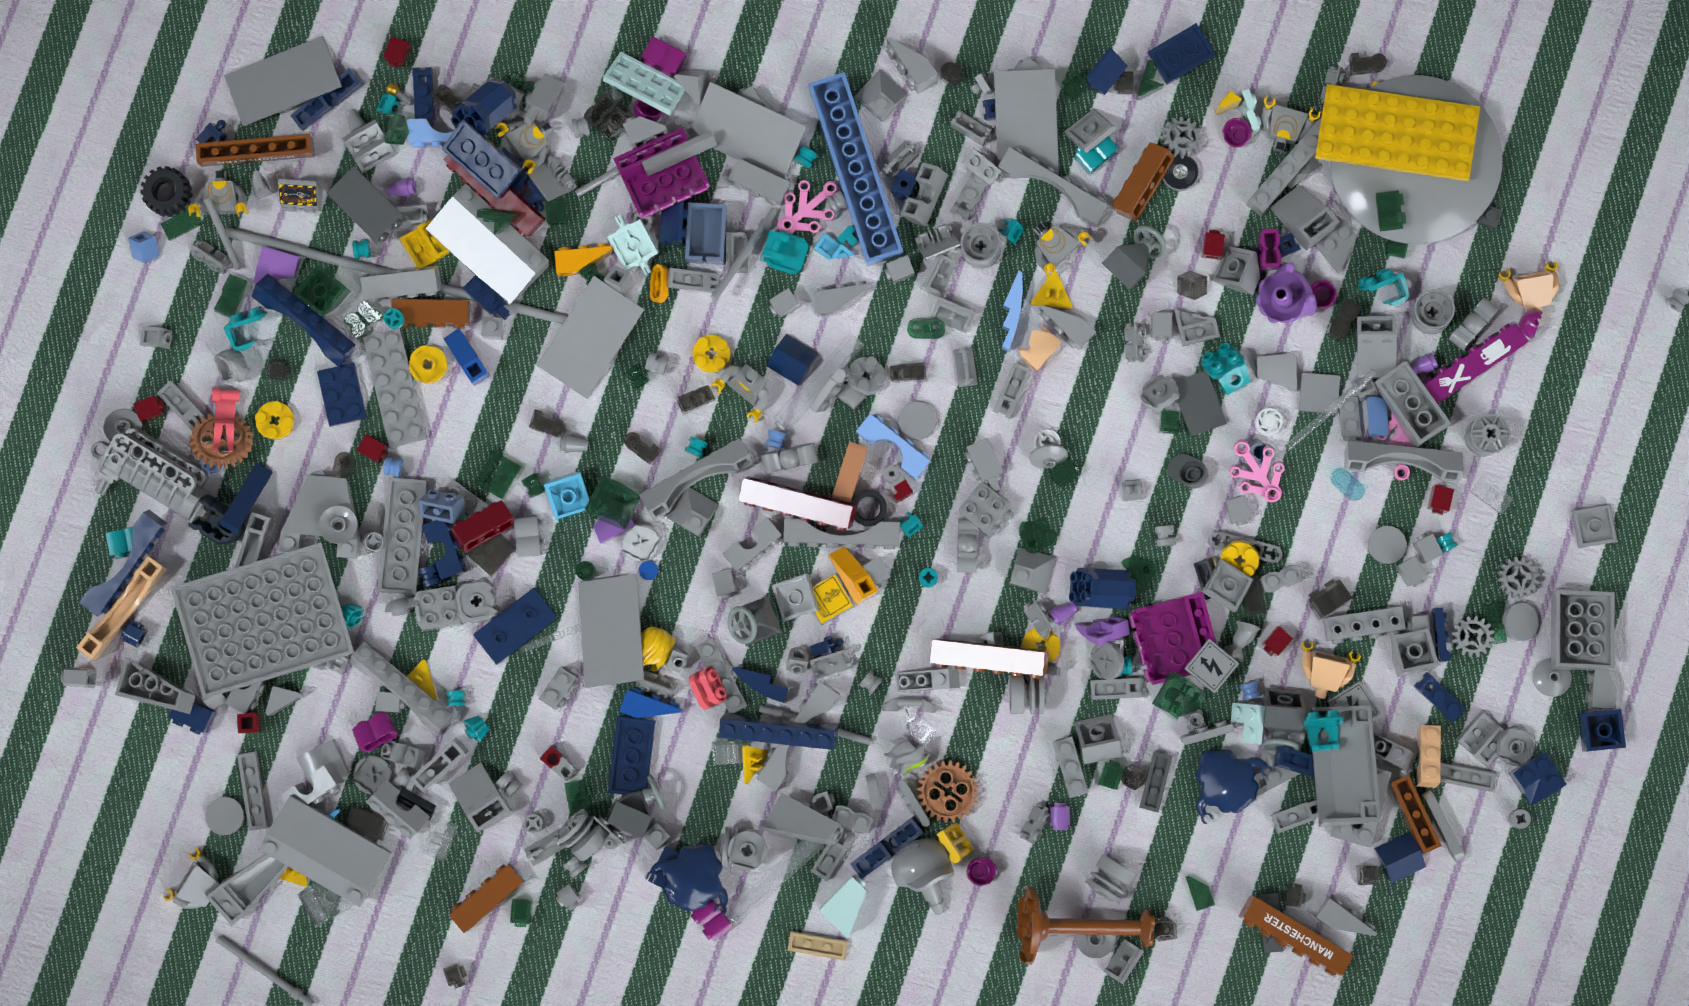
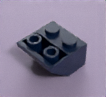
(673, 225)

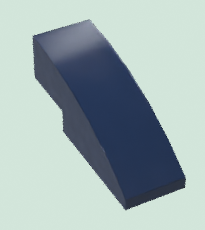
(761, 684)

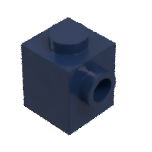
(903, 185)

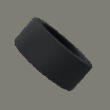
(883, 508)

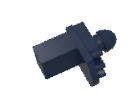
(213, 131)
(536, 197)
(826, 646)

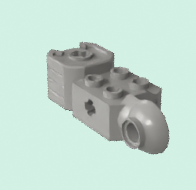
(447, 605)

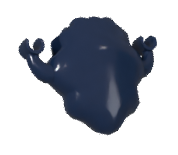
(1227, 781)
(692, 878)

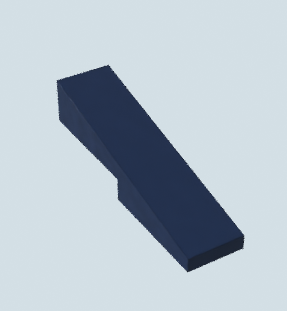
(319, 106)
(246, 498)
(887, 847)

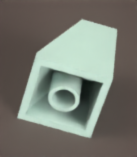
(845, 905)

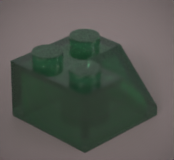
(321, 291)
(612, 502)
(1178, 696)

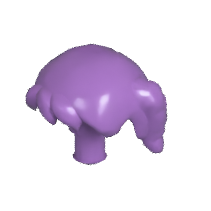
(1286, 295)

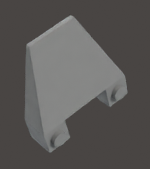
(314, 498)

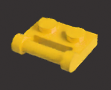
(953, 836)

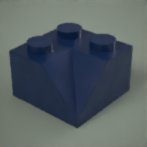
(1601, 730)
(1537, 778)

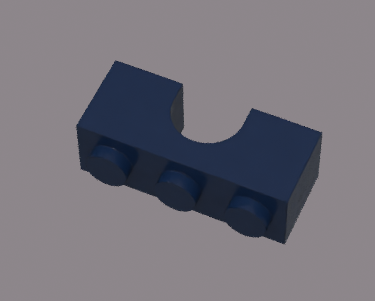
(451, 564)

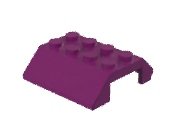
(666, 186)
(1171, 635)

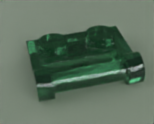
(502, 478)

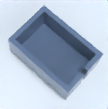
(706, 233)

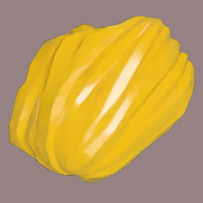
(656, 646)

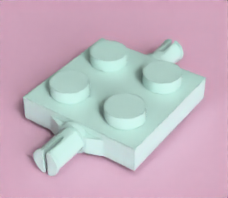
(633, 244)

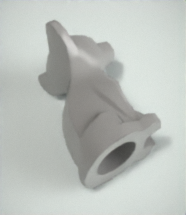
(1243, 636)

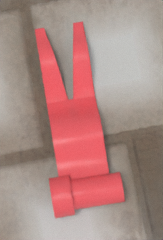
(224, 415)

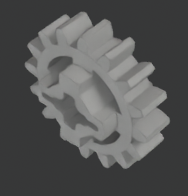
(1181, 129)
(1519, 585)
(1466, 641)

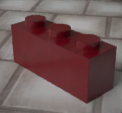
(482, 526)

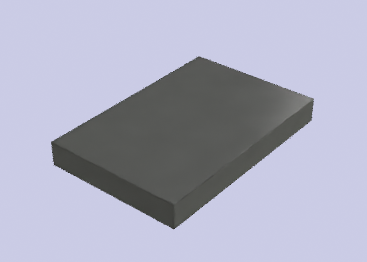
(1199, 404)

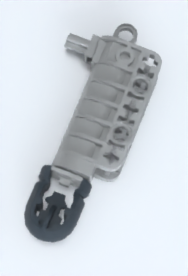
(163, 481)

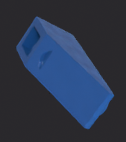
(466, 357)
(641, 706)

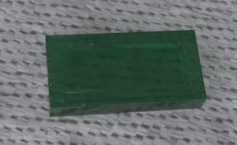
(181, 224)

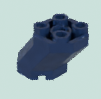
(486, 106)
(1102, 588)

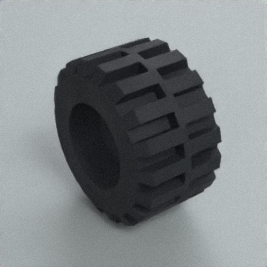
(153, 183)

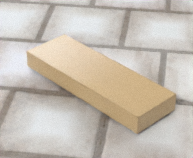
(817, 945)

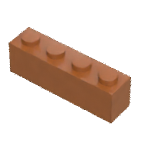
(1142, 181)
(433, 312)
(1414, 813)
(486, 898)

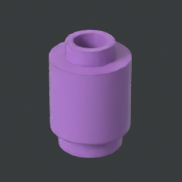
(1060, 816)

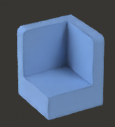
(143, 246)

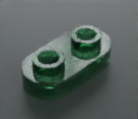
(926, 330)

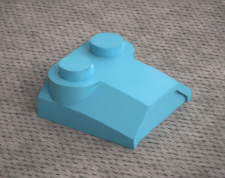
(567, 495)

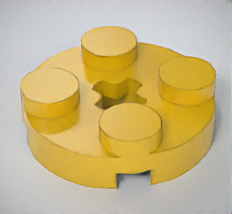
(704, 345)
(428, 375)
(285, 422)
(1248, 552)
(1052, 643)

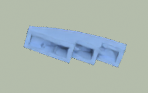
(1013, 305)

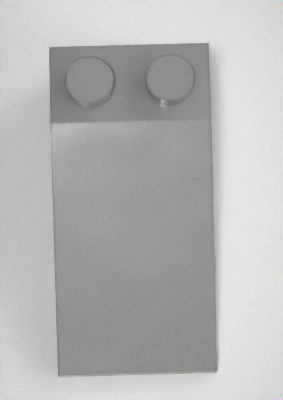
(1412, 404)

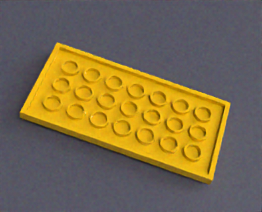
(1397, 132)

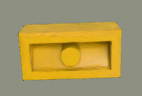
(1228, 103)

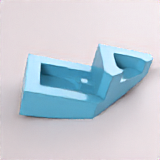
(830, 248)

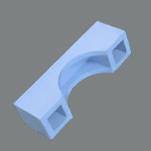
(423, 134)
(874, 430)

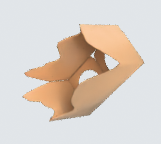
(1042, 346)

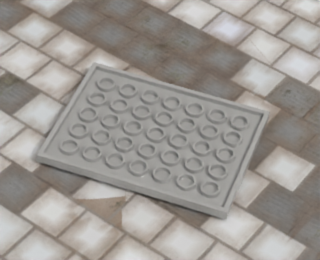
(262, 620)

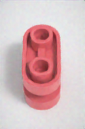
(707, 688)

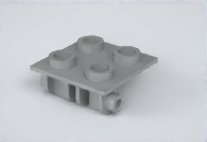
(552, 179)
(933, 247)
(614, 837)

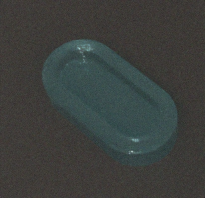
(1347, 484)

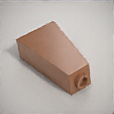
(850, 472)

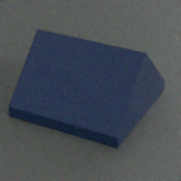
(1105, 72)
(791, 359)
(1400, 857)

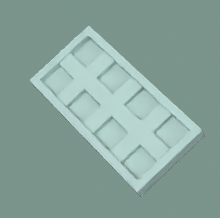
(644, 83)

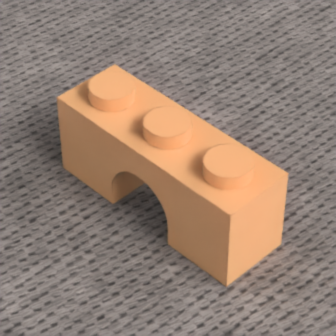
(1430, 753)

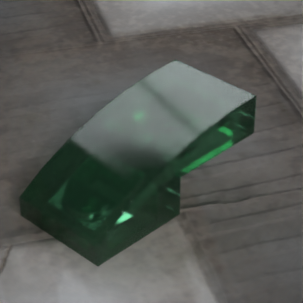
(231, 296)
(1493, 614)
(576, 796)

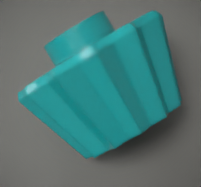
(352, 614)
(475, 728)

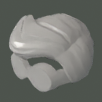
(232, 363)

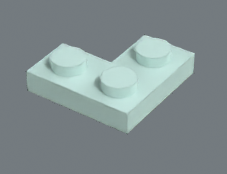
(1247, 106)
(1253, 721)

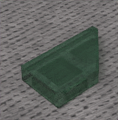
(1200, 894)

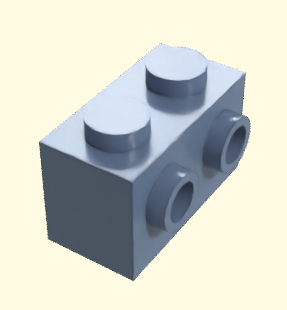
(442, 506)

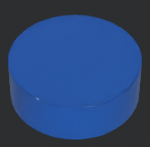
(648, 570)

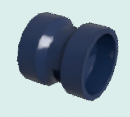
(430, 576)

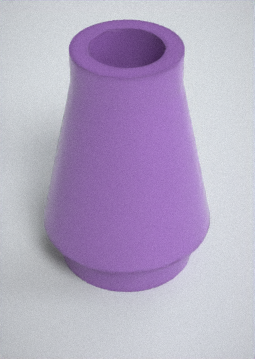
(402, 188)
(1424, 364)
(1062, 612)

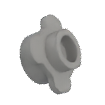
(1200, 720)

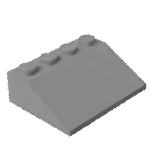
(1582, 630)

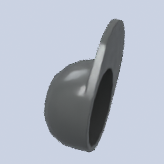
(1188, 471)

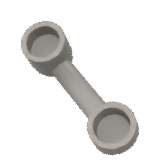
(893, 704)

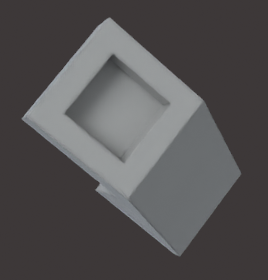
(402, 754)

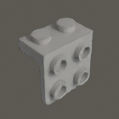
(986, 510)

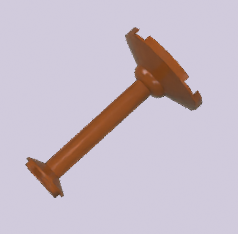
(1035, 925)

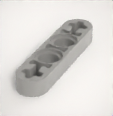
(1267, 558)
(1442, 825)

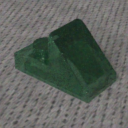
(1148, 86)
(501, 218)

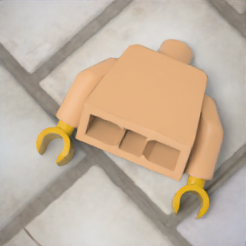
(1532, 289)
(1327, 670)

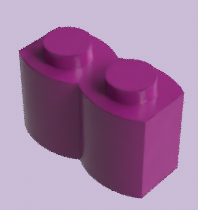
(663, 56)
(1268, 244)
(374, 732)
(713, 922)

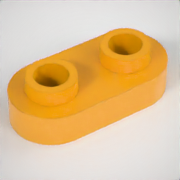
(658, 283)

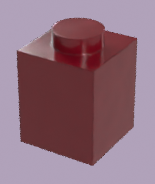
(397, 52)
(1213, 245)
(150, 409)
(373, 449)
(1440, 499)
(1276, 641)
(249, 723)

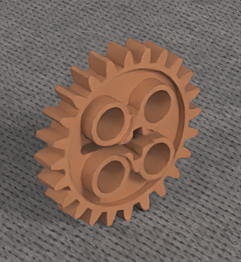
(205, 451)
(937, 806)

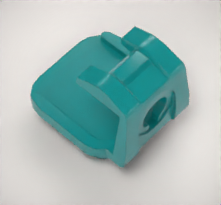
(784, 252)
(1385, 277)
(240, 319)
(1225, 363)
(1314, 723)

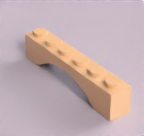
(109, 626)

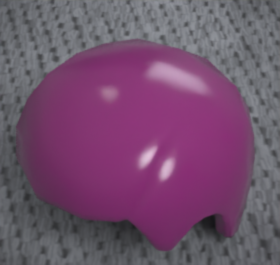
(646, 111)
(1237, 132)
(1324, 293)
(1529, 322)
(981, 871)

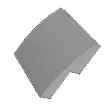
(368, 146)
(1481, 738)
(321, 756)

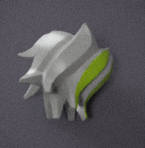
(906, 756)

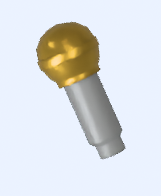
(394, 90)

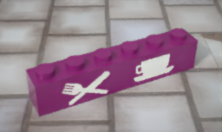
(1477, 362)

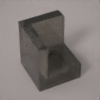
(1192, 285)

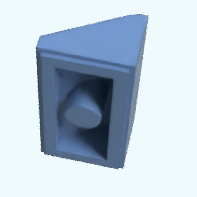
(1377, 417)

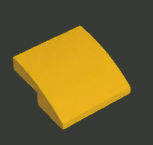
(422, 246)

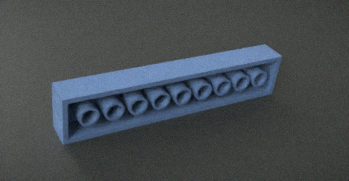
(855, 169)

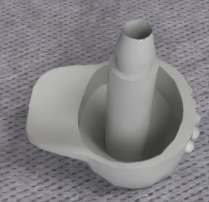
(921, 867)

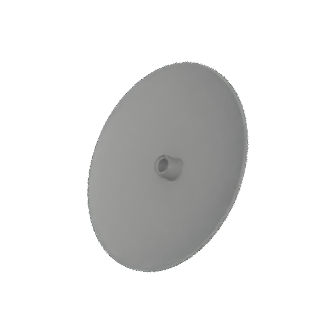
(1432, 204)

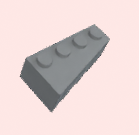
(147, 686)

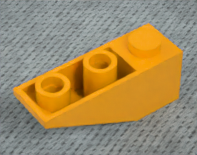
(570, 261)
(853, 575)

